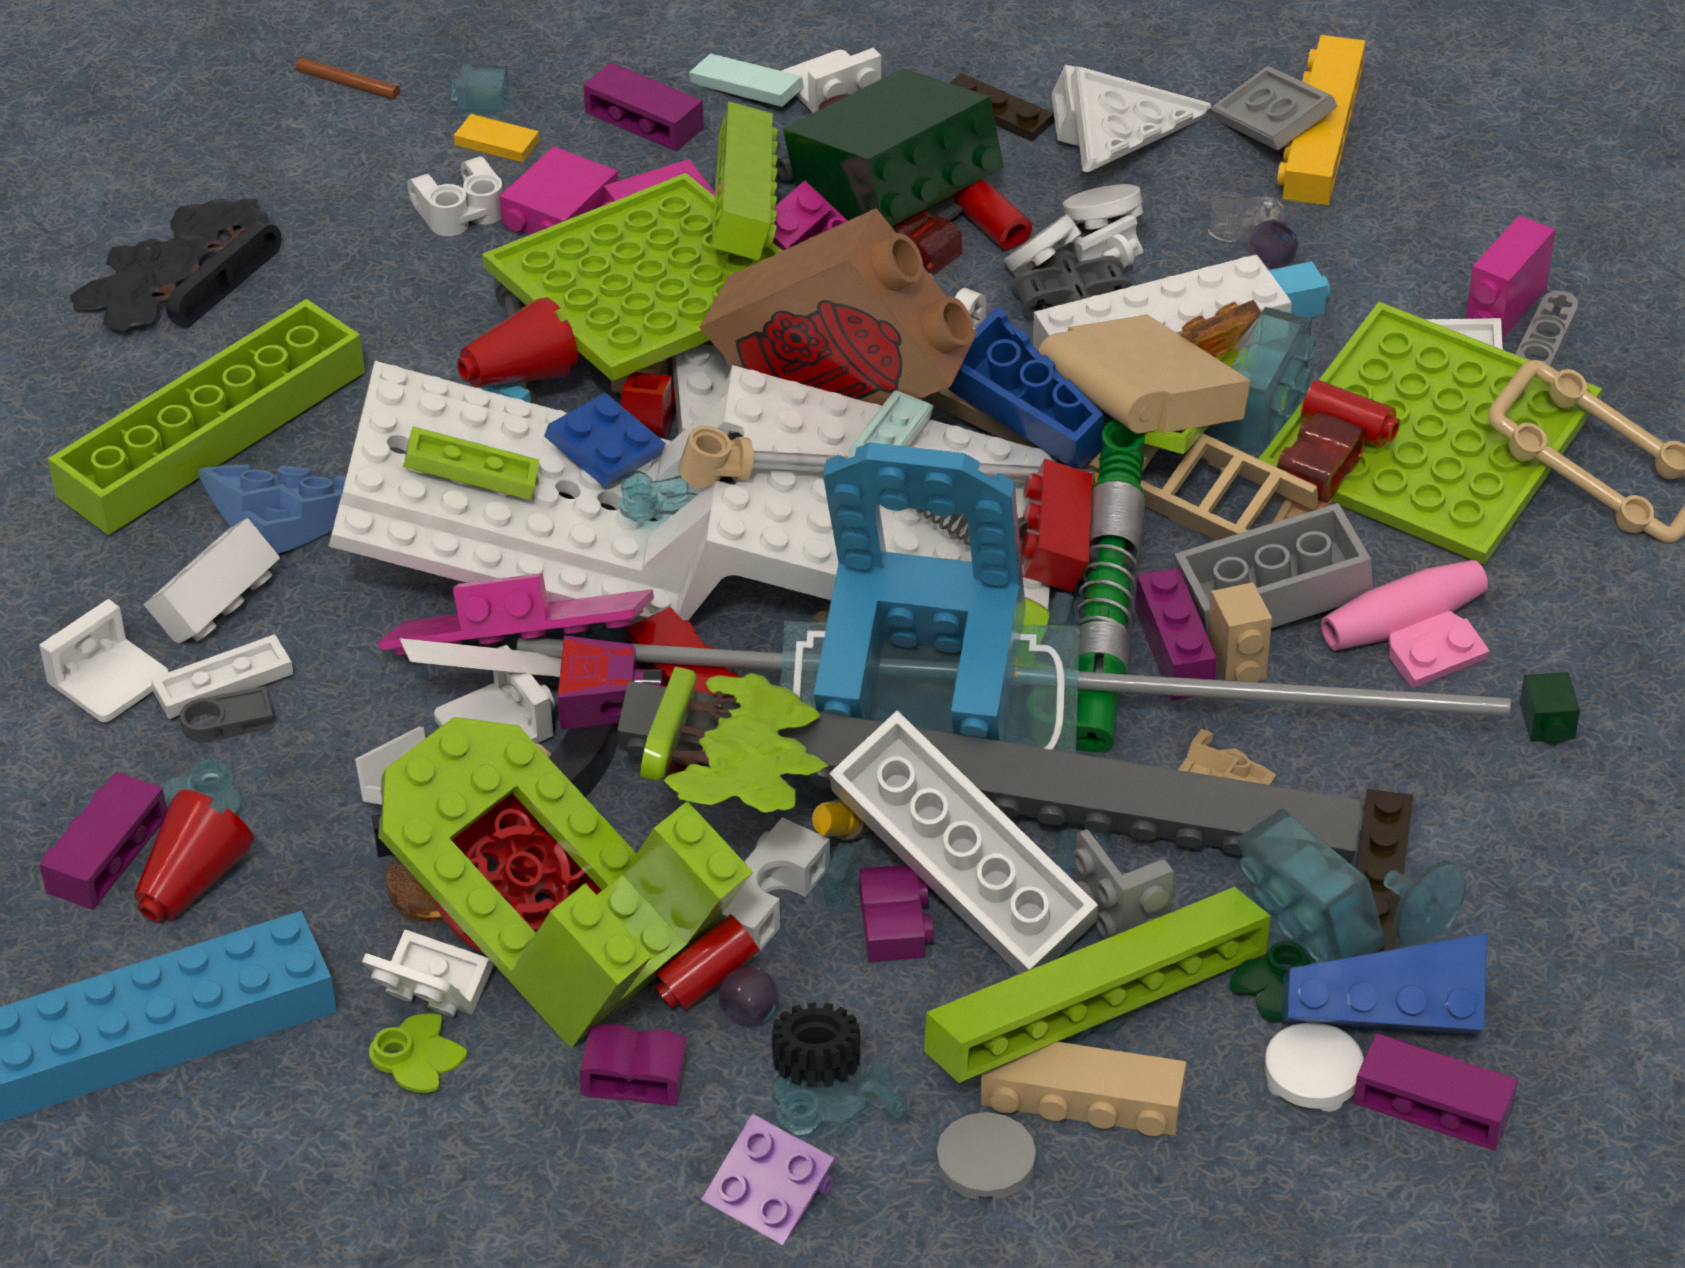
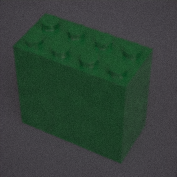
(895, 146)

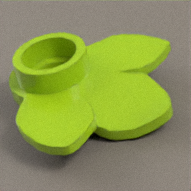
(420, 1053)

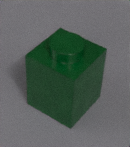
(1549, 707)

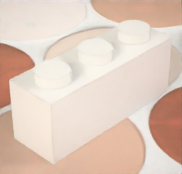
(213, 583)

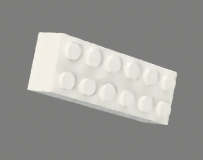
(1172, 299)
(963, 846)

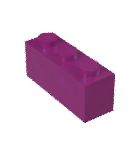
(643, 106)
(1173, 627)
(103, 840)
(1435, 1091)

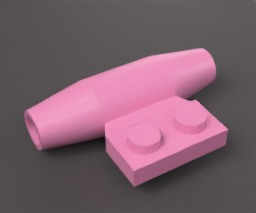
(1416, 620)

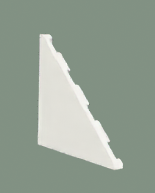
(1124, 115)

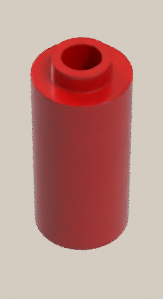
(994, 214)
(1374, 416)
(705, 963)

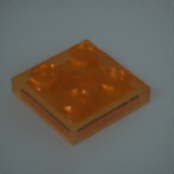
(1222, 330)

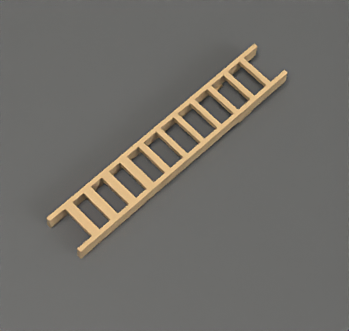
(1220, 455)

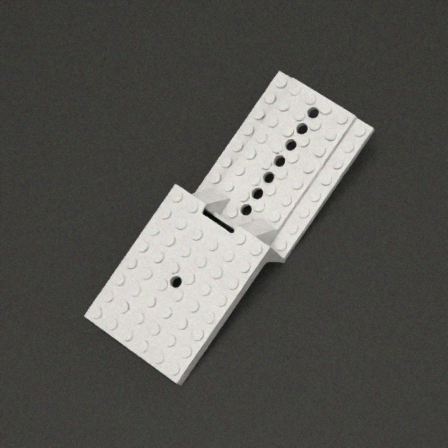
(757, 529)

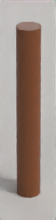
(347, 78)

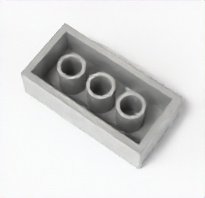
(1295, 563)

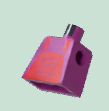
(596, 681)

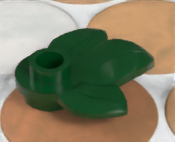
(1265, 977)

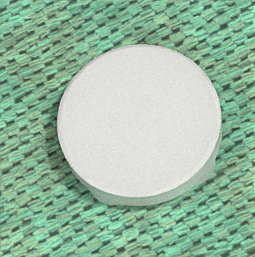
(1099, 204)
(1042, 245)
(1313, 1065)

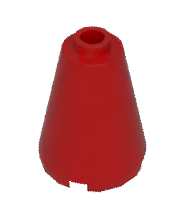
(521, 349)
(189, 855)

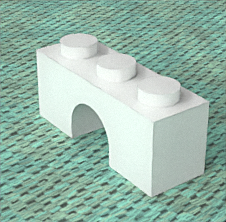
(783, 859)

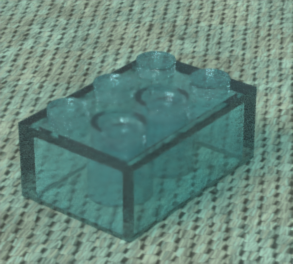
(1277, 364)
(1310, 889)

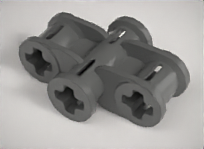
(1068, 284)

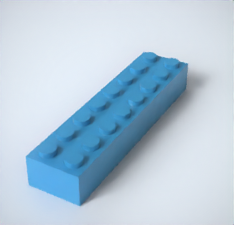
(160, 1013)

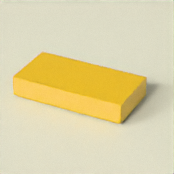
(496, 138)

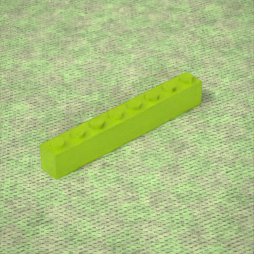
(745, 182)
(1095, 984)

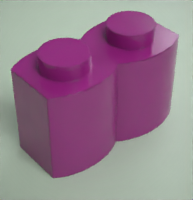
(893, 913)
(633, 1064)

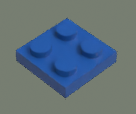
(604, 440)

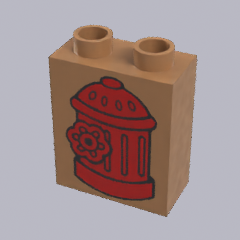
(844, 316)

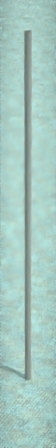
(1110, 682)

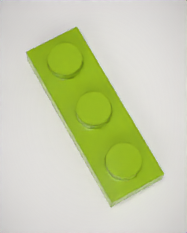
(471, 463)

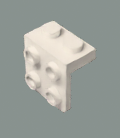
(836, 75)
(98, 665)
(509, 700)
(432, 971)

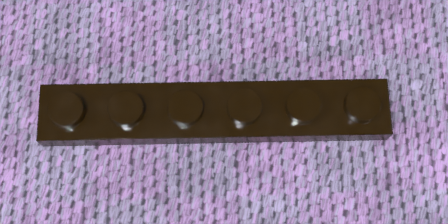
(1383, 850)

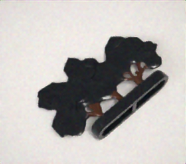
(159, 265)

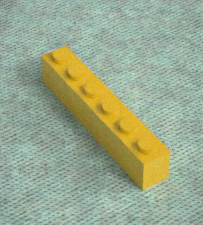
(1315, 155)

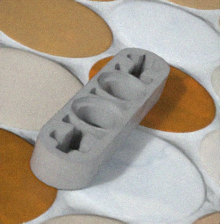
(1544, 320)

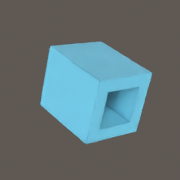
(1304, 288)

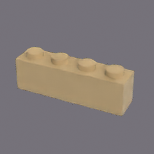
(1090, 1087)

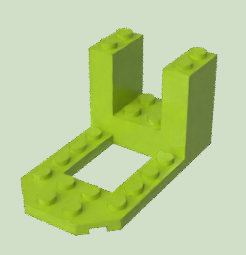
(591, 946)

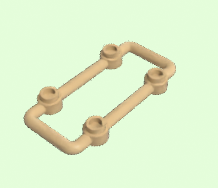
(1529, 442)

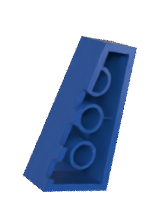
(1027, 393)
(1402, 989)

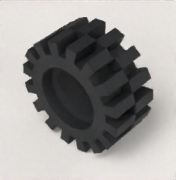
(816, 1044)

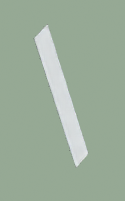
(481, 657)

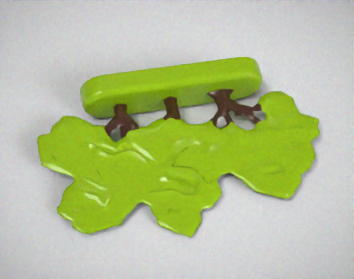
(742, 751)

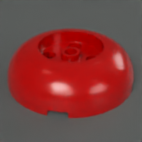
(526, 862)

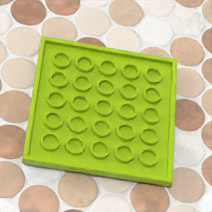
(627, 274)
(1447, 468)

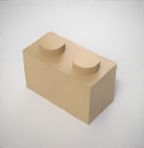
(1240, 633)

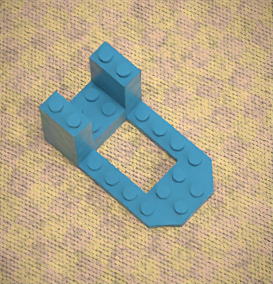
(922, 598)

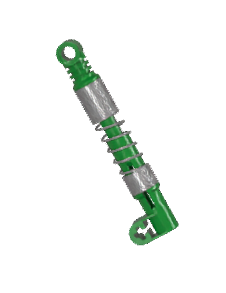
(1113, 546)

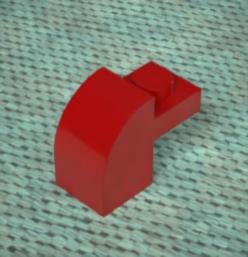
(650, 401)

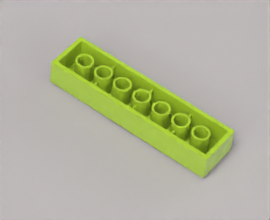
(206, 416)

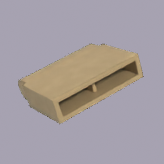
(1147, 375)

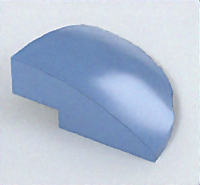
(283, 506)

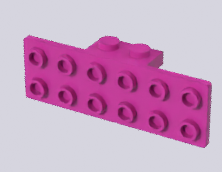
(516, 606)

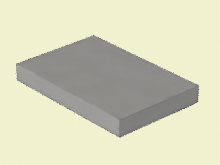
(1273, 107)

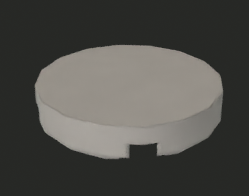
(986, 1156)

